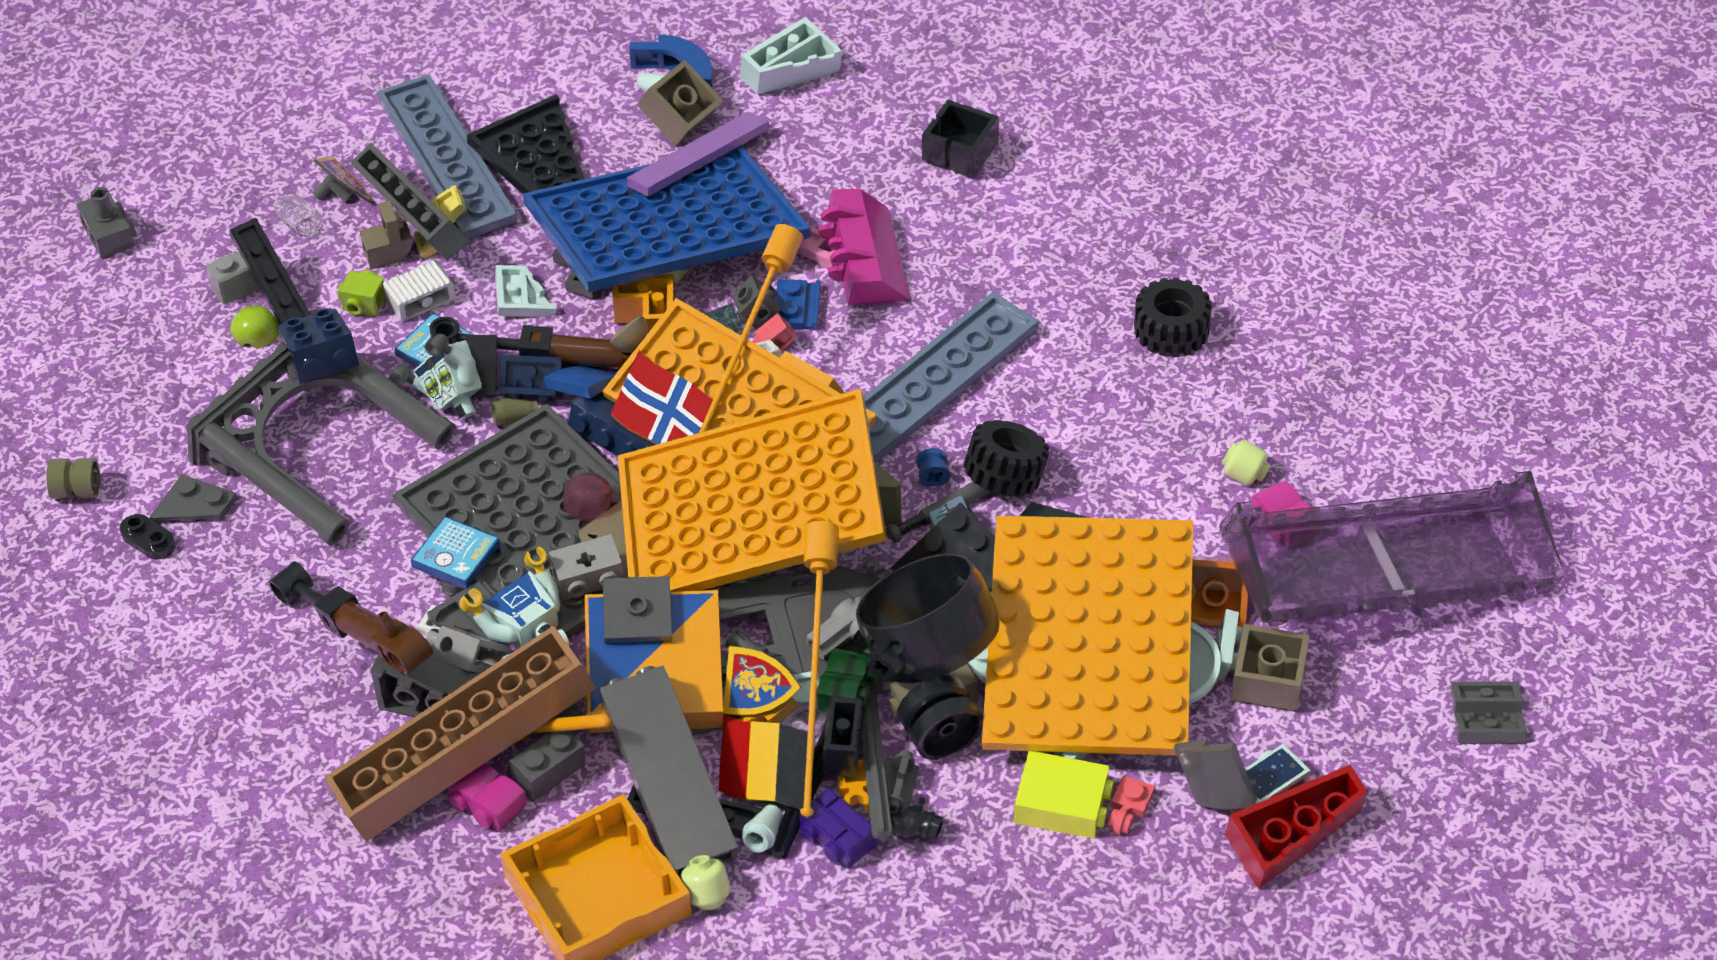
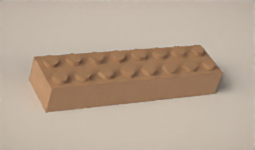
(459, 733)

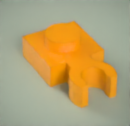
(855, 788)

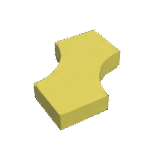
(449, 203)

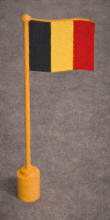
(771, 758)

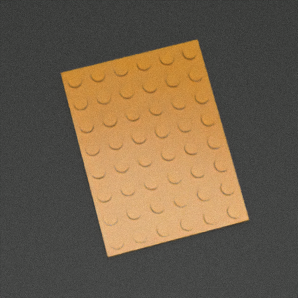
(745, 491)
(1090, 636)

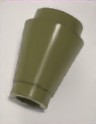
(509, 411)

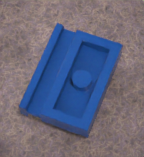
(799, 302)

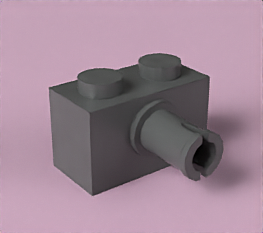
(106, 223)

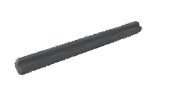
(875, 771)

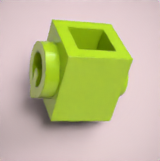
(362, 293)

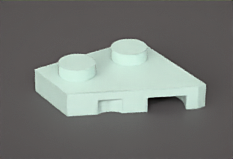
(520, 294)

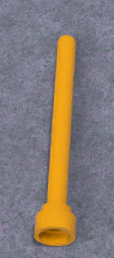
(572, 723)

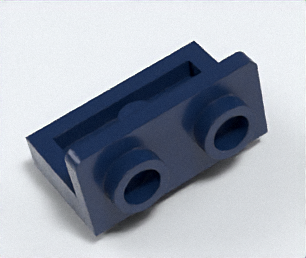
(526, 376)

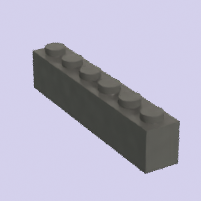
(409, 201)

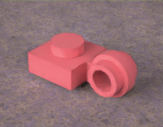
(1130, 799)

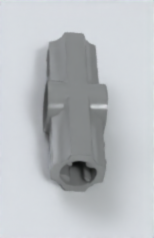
(839, 628)

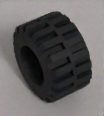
(1172, 334)
(1006, 458)

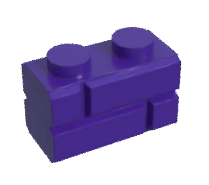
(837, 829)

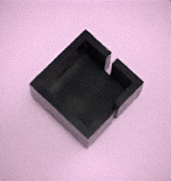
(960, 138)

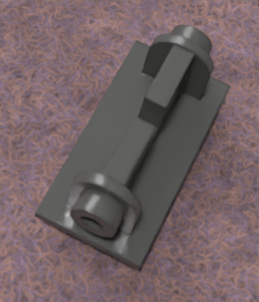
(901, 780)

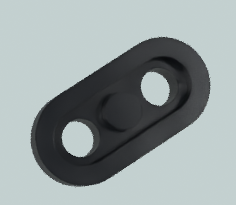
(145, 534)

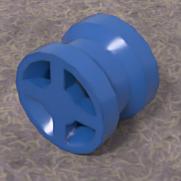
(933, 467)

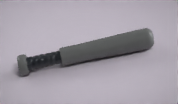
(971, 493)

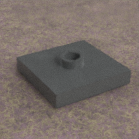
(637, 609)

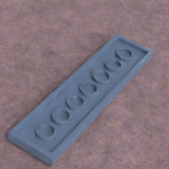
(443, 154)
(945, 369)

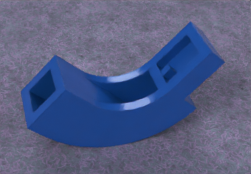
(669, 53)

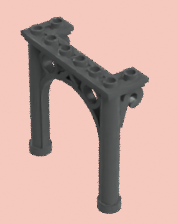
(225, 450)

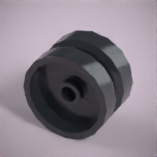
(940, 717)

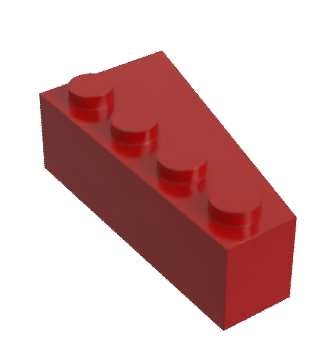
(1291, 824)

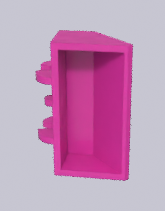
(864, 248)

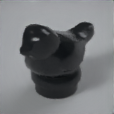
(917, 823)

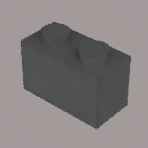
(547, 763)

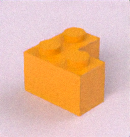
(643, 297)

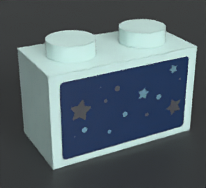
(1276, 773)

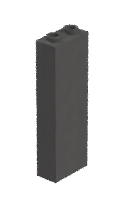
(667, 768)

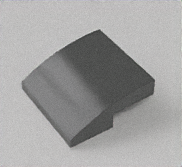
(1488, 712)
(1215, 774)

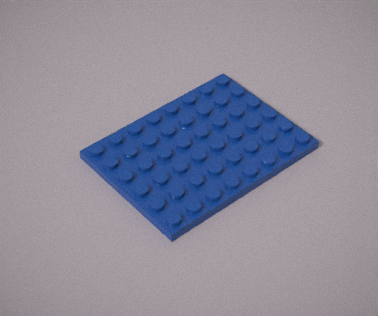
(624, 236)

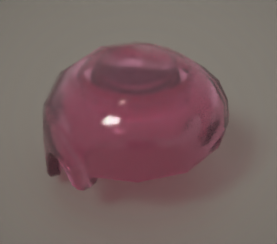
(587, 496)

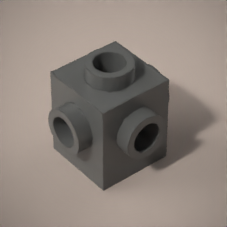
(746, 297)

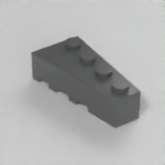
(417, 690)

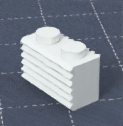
(418, 291)

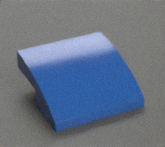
(579, 381)

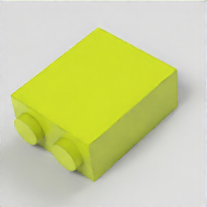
(1063, 794)

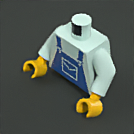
(519, 609)

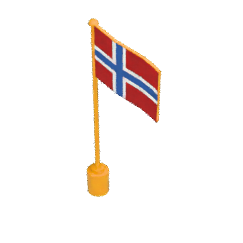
(669, 407)

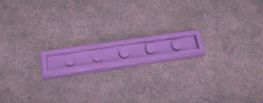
(697, 153)

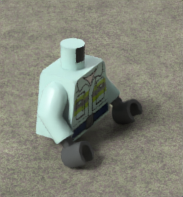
(445, 377)

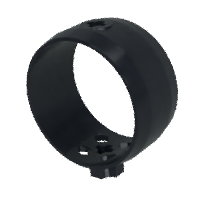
(931, 615)

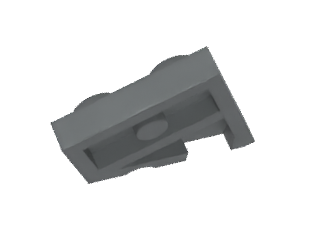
(194, 501)

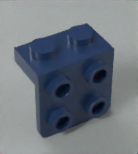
(319, 344)

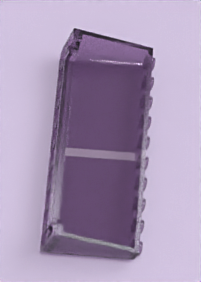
(1393, 552)

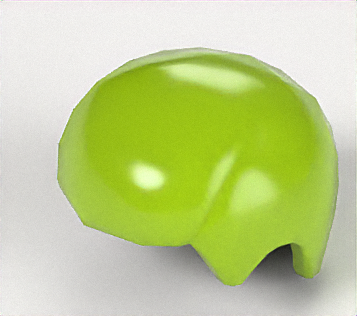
(254, 326)

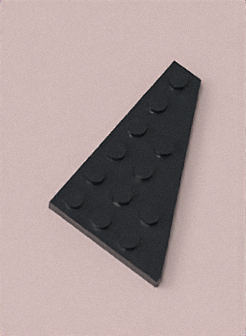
(530, 147)

